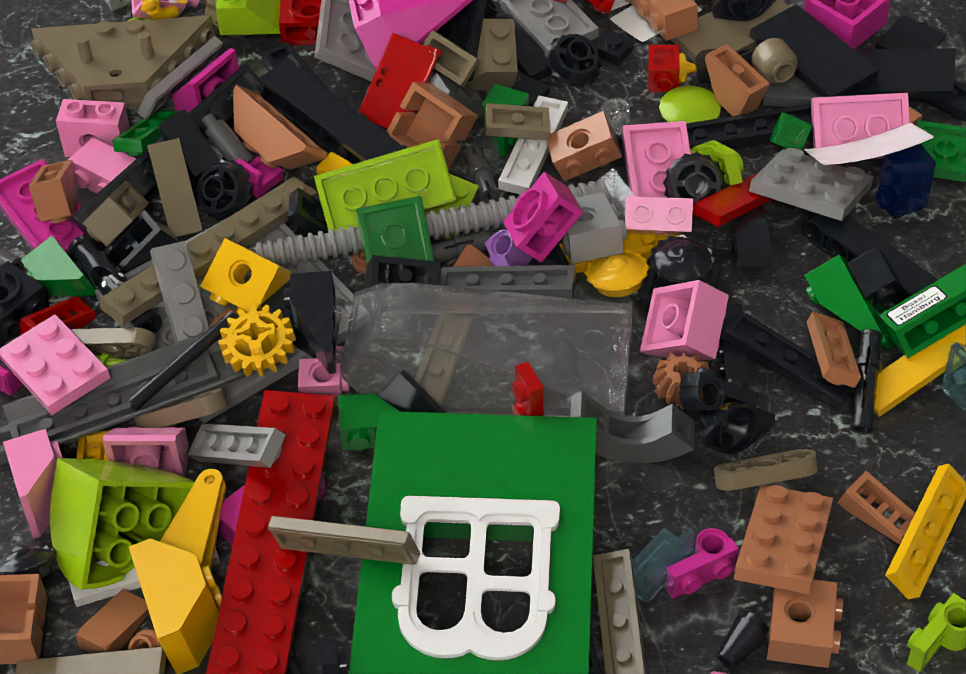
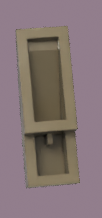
(454, 60)

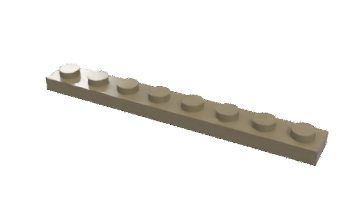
(243, 228)

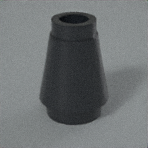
(743, 638)

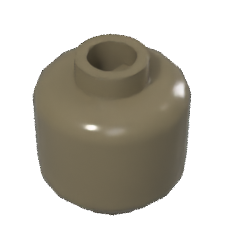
(774, 60)

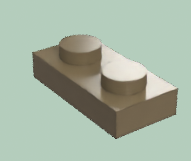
(517, 121)

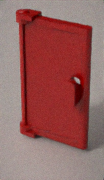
(405, 64)

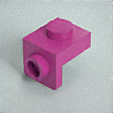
(261, 176)

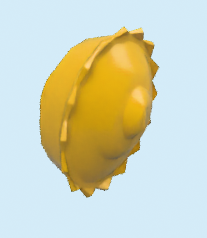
(617, 274)

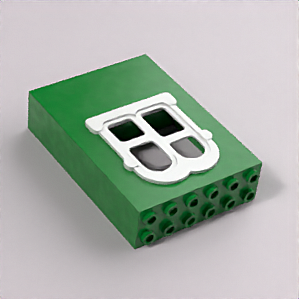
(480, 483)

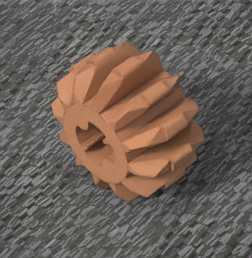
(669, 374)

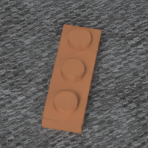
(833, 350)

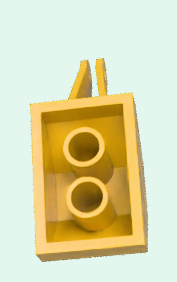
(179, 575)

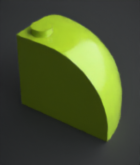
(103, 510)

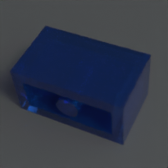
(905, 181)

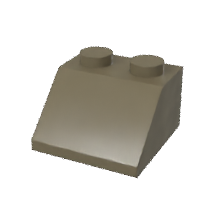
(496, 55)

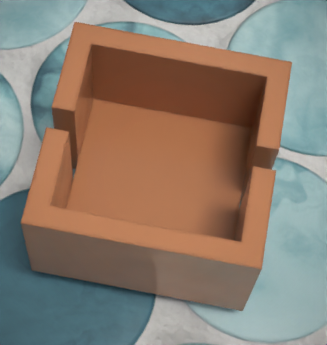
(437, 118)
(21, 617)

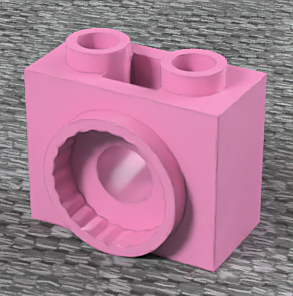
(86, 119)

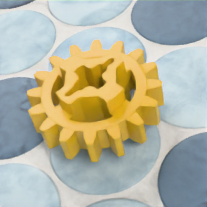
(257, 340)

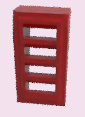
(61, 310)

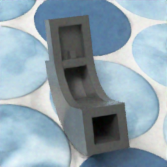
(637, 438)

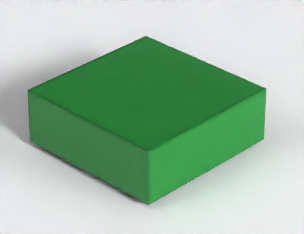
(790, 132)

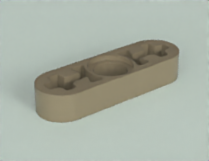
(117, 341)
(184, 410)
(765, 469)

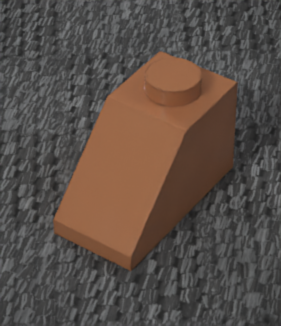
(735, 81)
(54, 191)

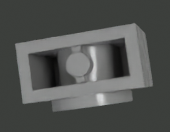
(596, 231)

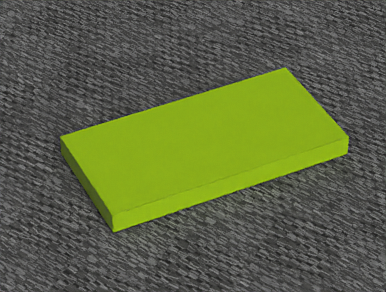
(386, 179)

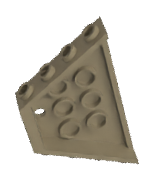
(135, 49)

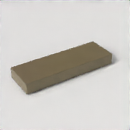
(175, 188)

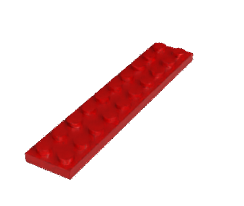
(262, 579)

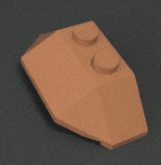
(271, 133)

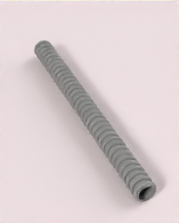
(438, 224)

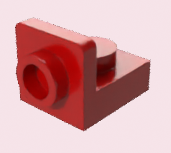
(663, 67)

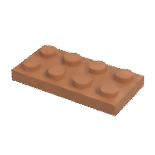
(784, 539)

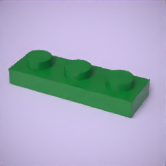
(141, 134)

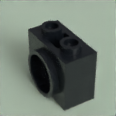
(18, 298)

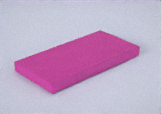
(20, 209)

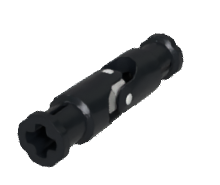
(106, 276)

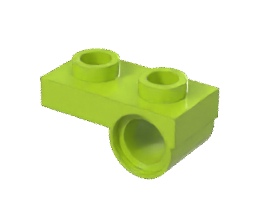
(729, 160)
(939, 632)

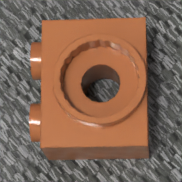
(810, 640)

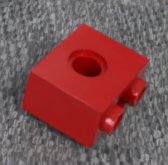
(299, 21)

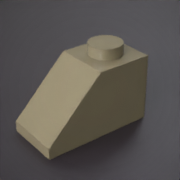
(115, 213)

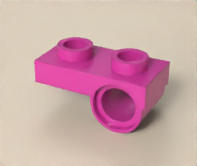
(703, 567)

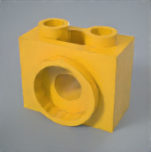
(227, 277)

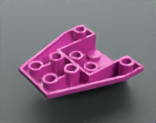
(408, 18)

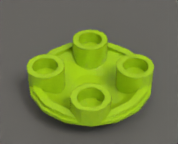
(689, 105)

